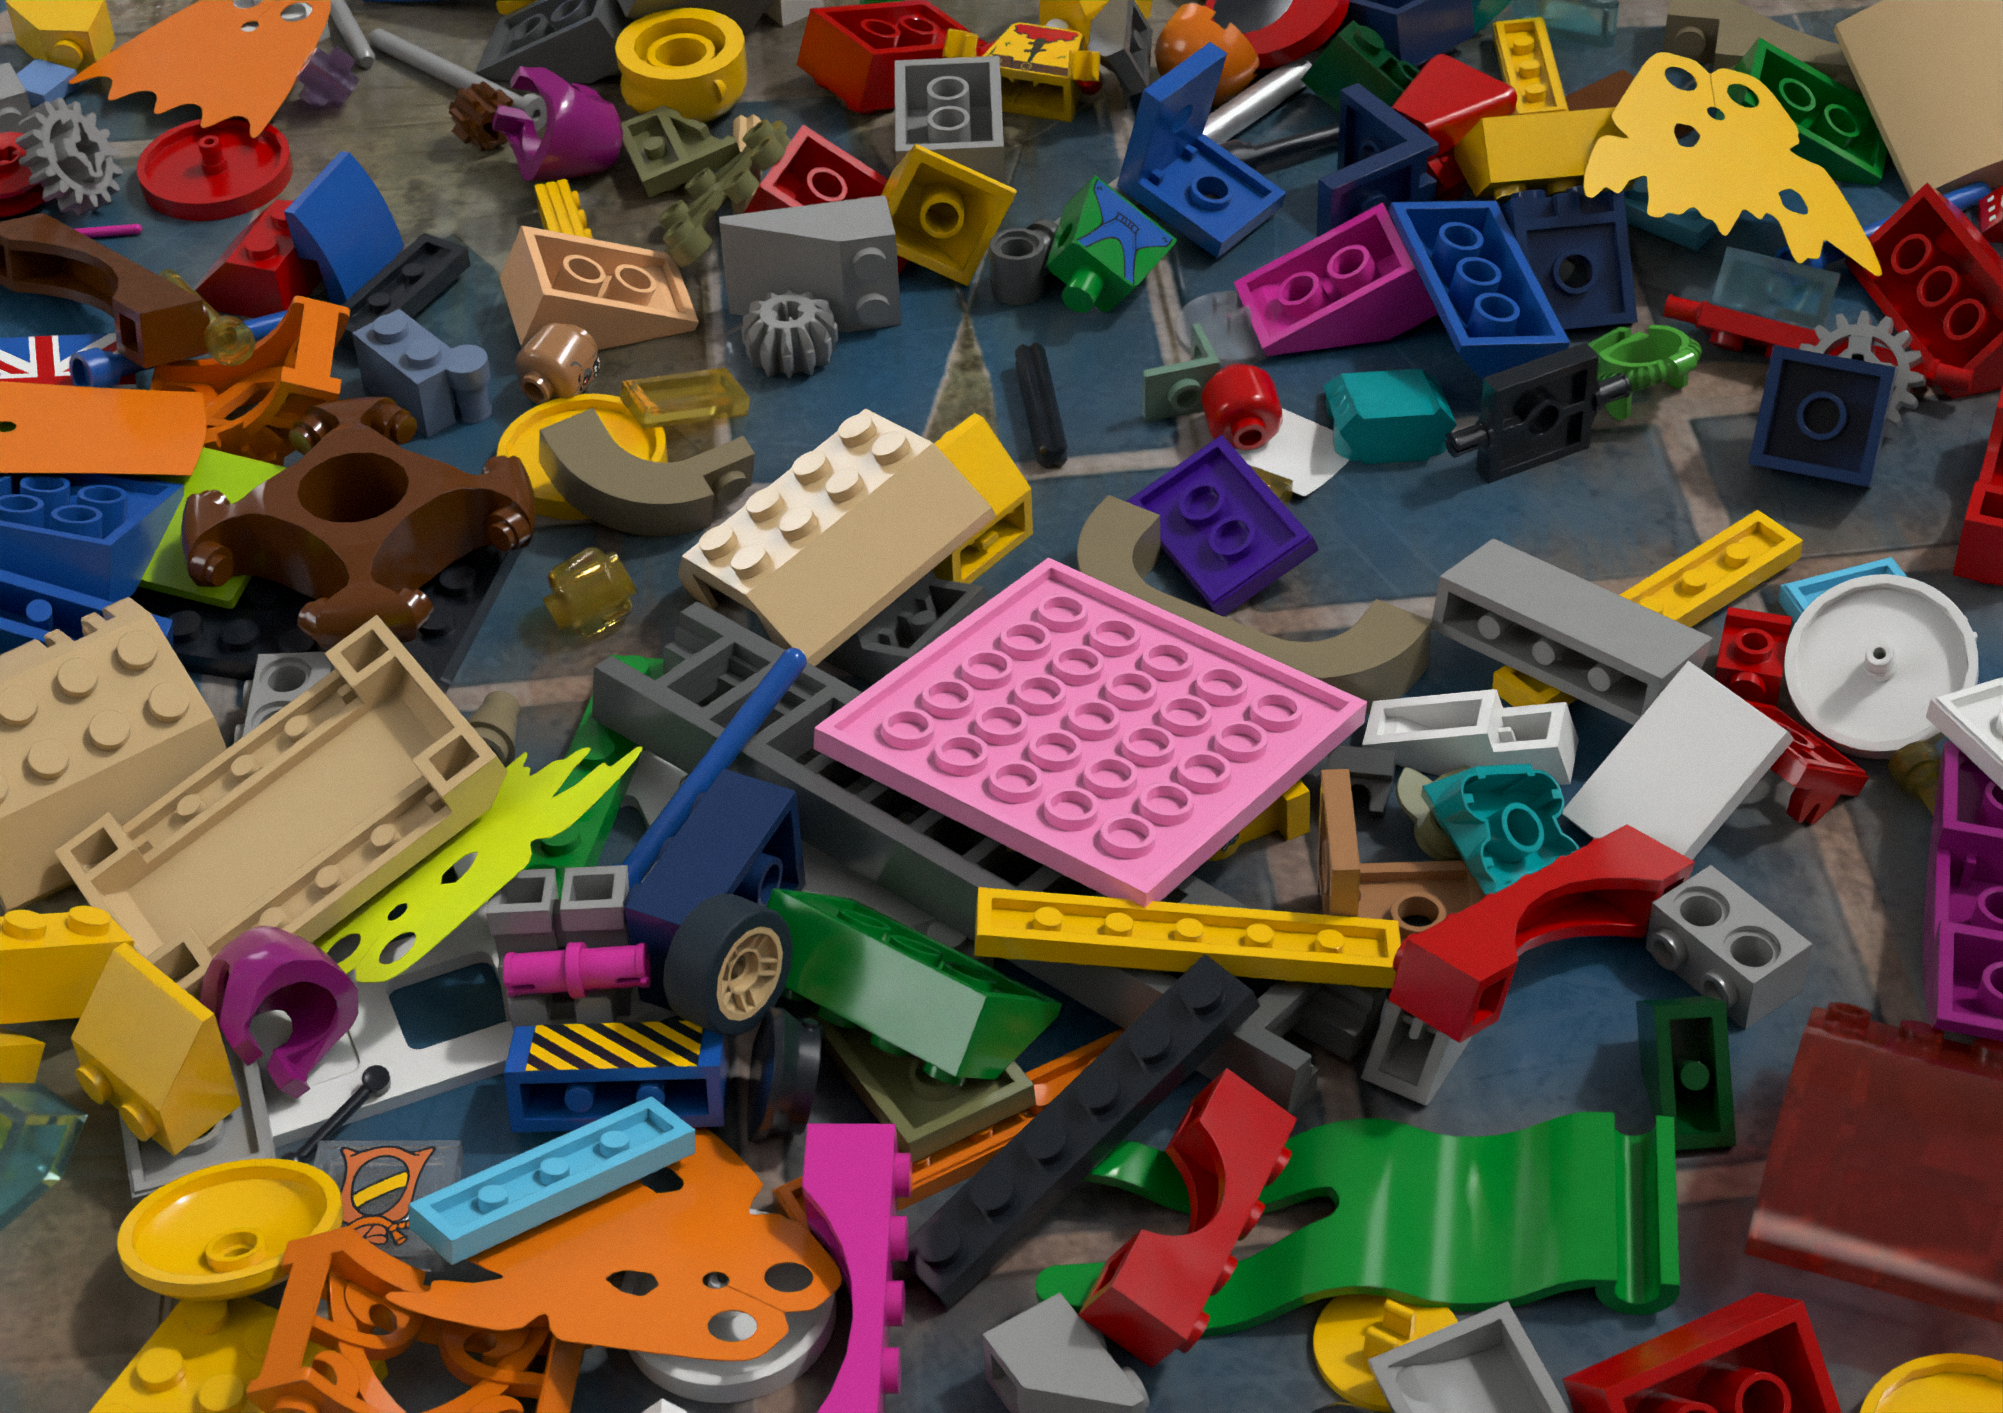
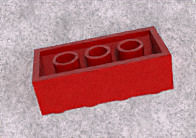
(1940, 286)

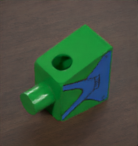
(1104, 247)

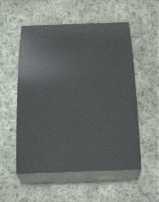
(907, 626)

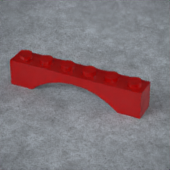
(1464, 965)

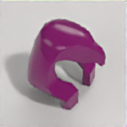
(580, 131)
(285, 973)

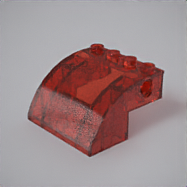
(1889, 1163)

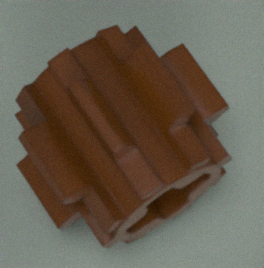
(474, 115)

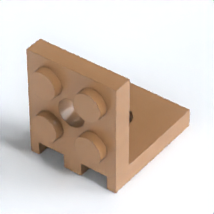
(1380, 889)

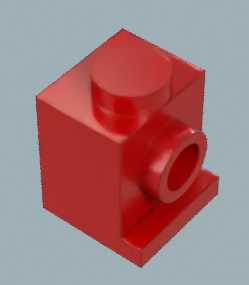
(1753, 654)

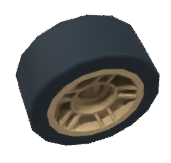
(728, 964)

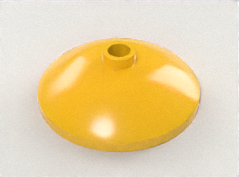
(226, 1228)

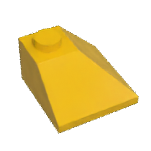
(944, 212)

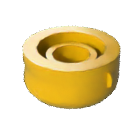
(683, 61)

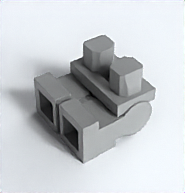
(533, 919)

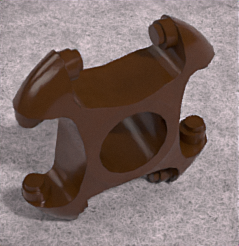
(358, 521)

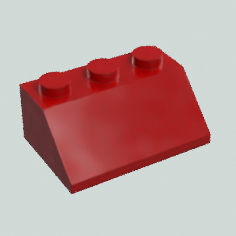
(1733, 1360)

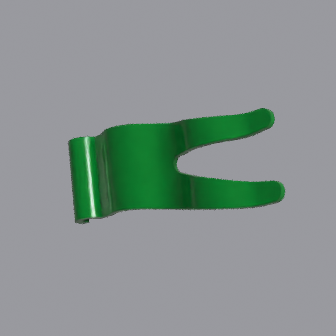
(1440, 1219)

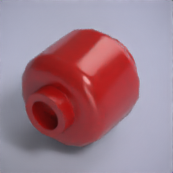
(1242, 403)

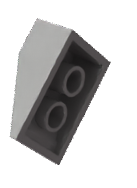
(831, 248)

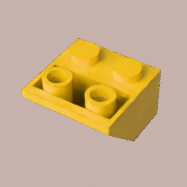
(991, 471)

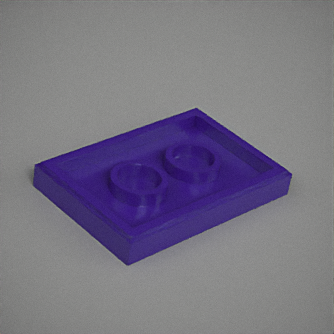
(1224, 526)

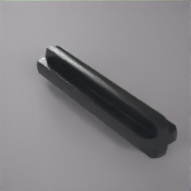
(1041, 405)

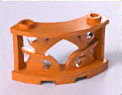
(284, 373)
(354, 1282)

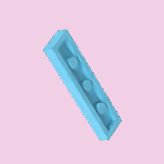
(550, 1180)

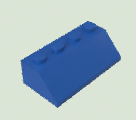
(1479, 283)

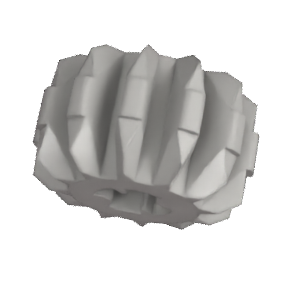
(789, 333)

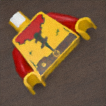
(1038, 67)

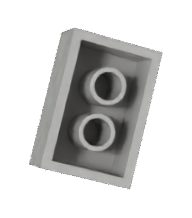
(951, 110)

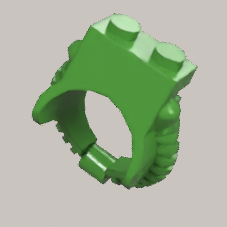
(1645, 359)

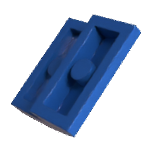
(344, 227)

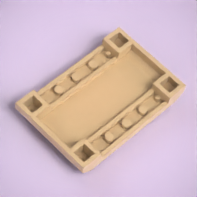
(294, 814)

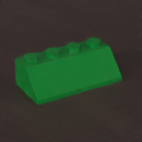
(907, 988)

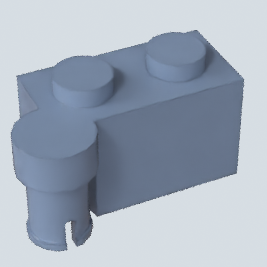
(423, 373)

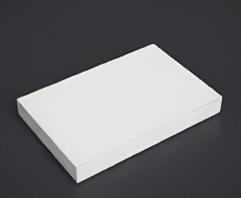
(1681, 766)

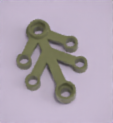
(685, 224)

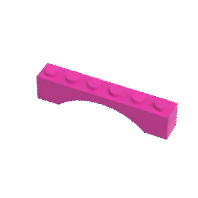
(852, 1208)

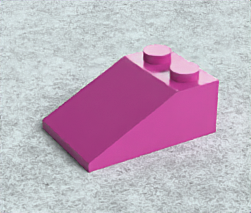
(1338, 289)

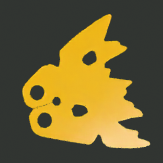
(1731, 168)

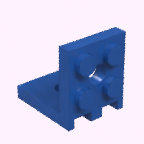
(1175, 164)

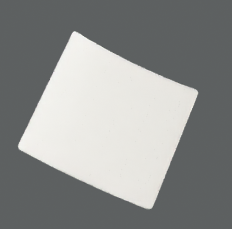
(1298, 452)

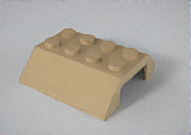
(838, 535)
(90, 735)

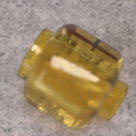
(589, 592)

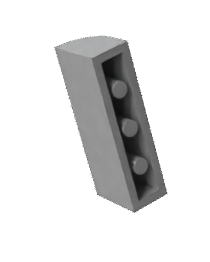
(1563, 629)

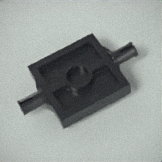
(1537, 413)

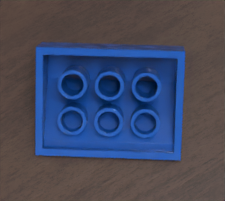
(84, 528)

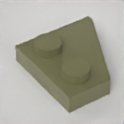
(672, 149)

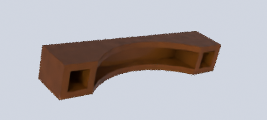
(150, 314)

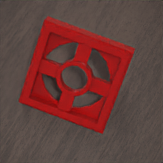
(1812, 768)

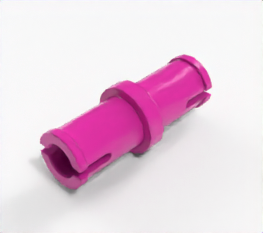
(577, 970)

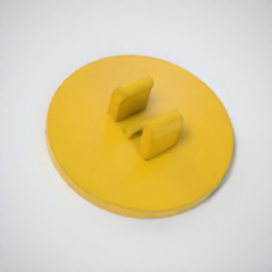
(1363, 1327)

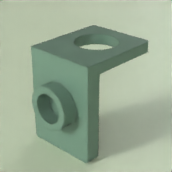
(1178, 387)

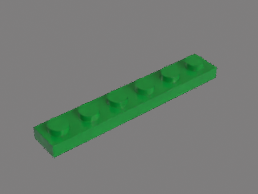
(585, 838)

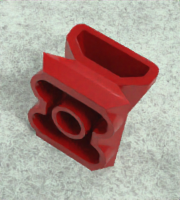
(1446, 104)

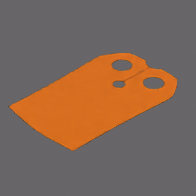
(100, 430)

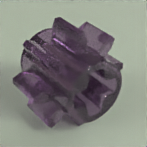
(327, 78)

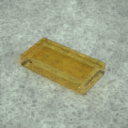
(684, 398)

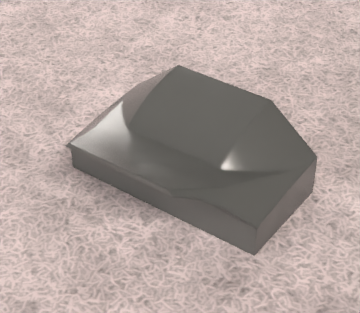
(1123, 44)

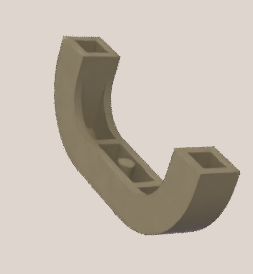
(1370, 660)

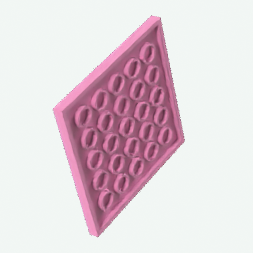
(1092, 731)

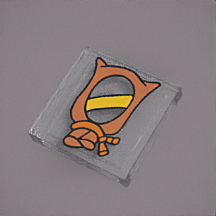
(381, 1181)

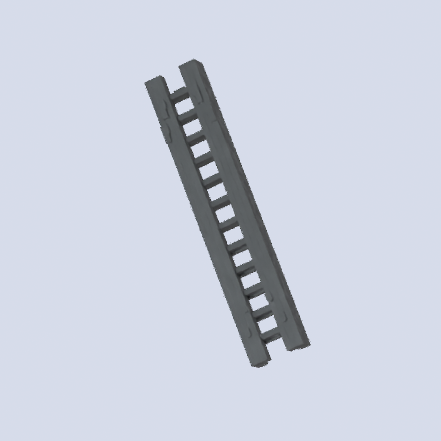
(914, 860)

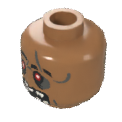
(557, 363)

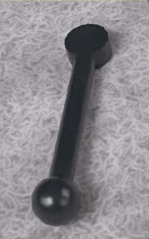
(375, 1082)

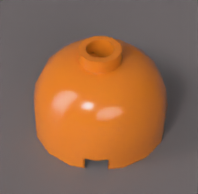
(1190, 31)

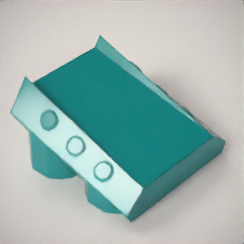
(1388, 416)
(1501, 821)

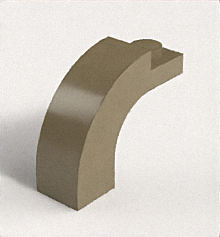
(635, 492)

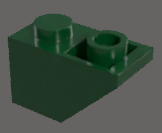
(1360, 58)

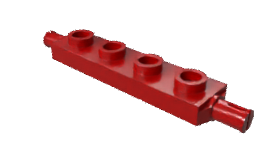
(1734, 328)

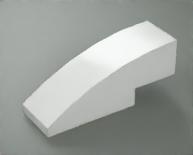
(1473, 730)

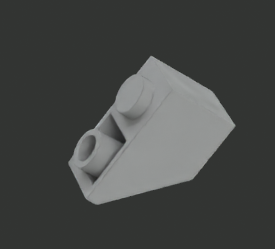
(1057, 1365)

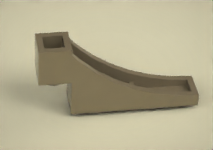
(1727, 29)

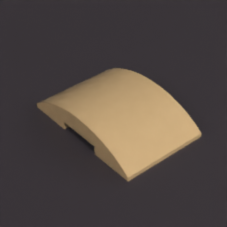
(1932, 86)

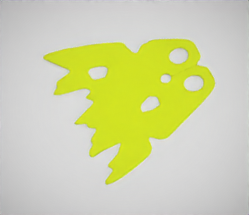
(502, 839)

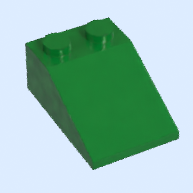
(1830, 118)

